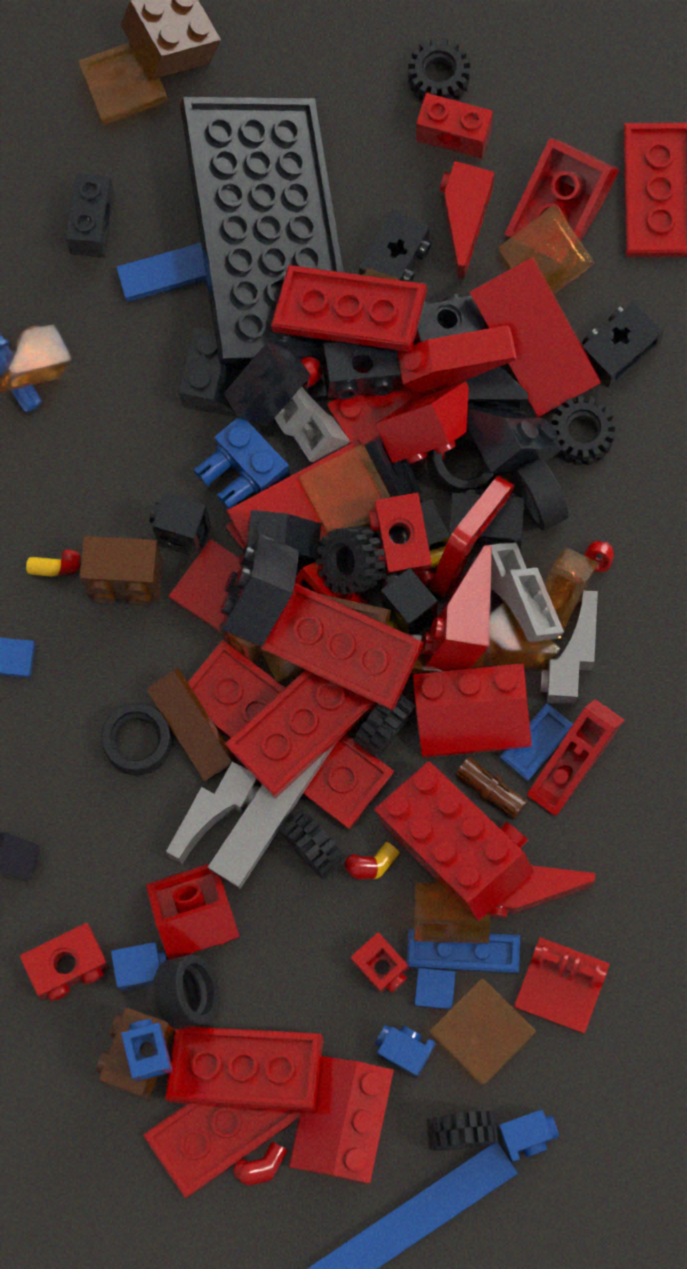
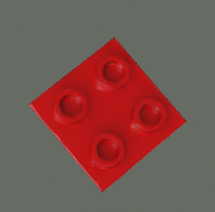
(562, 985)

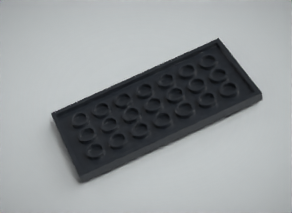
(258, 209)

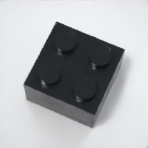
(259, 589)

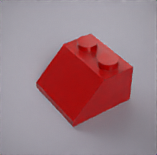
(426, 424)
(191, 911)

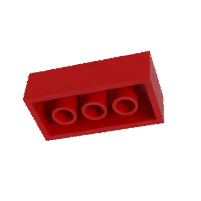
(454, 840)

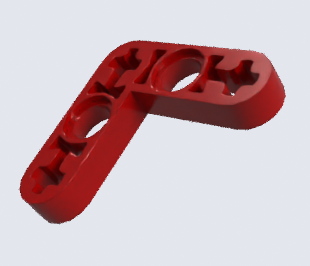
(466, 534)

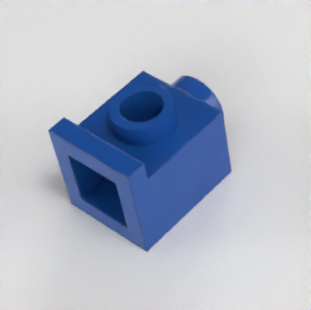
(404, 1049)
(146, 1067)
(528, 1134)

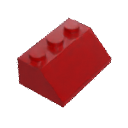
(472, 710)
(347, 1123)

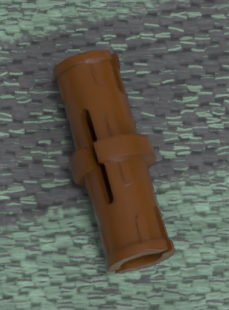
(491, 787)

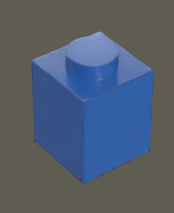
(137, 966)

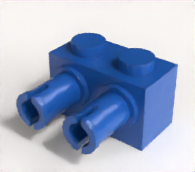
(247, 453)

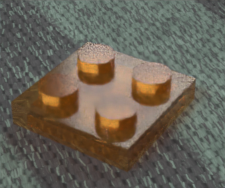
(120, 83)
(553, 248)
(344, 489)
(482, 1032)

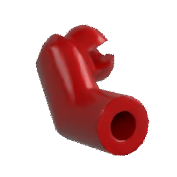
(260, 1170)

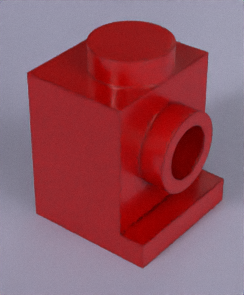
(377, 951)

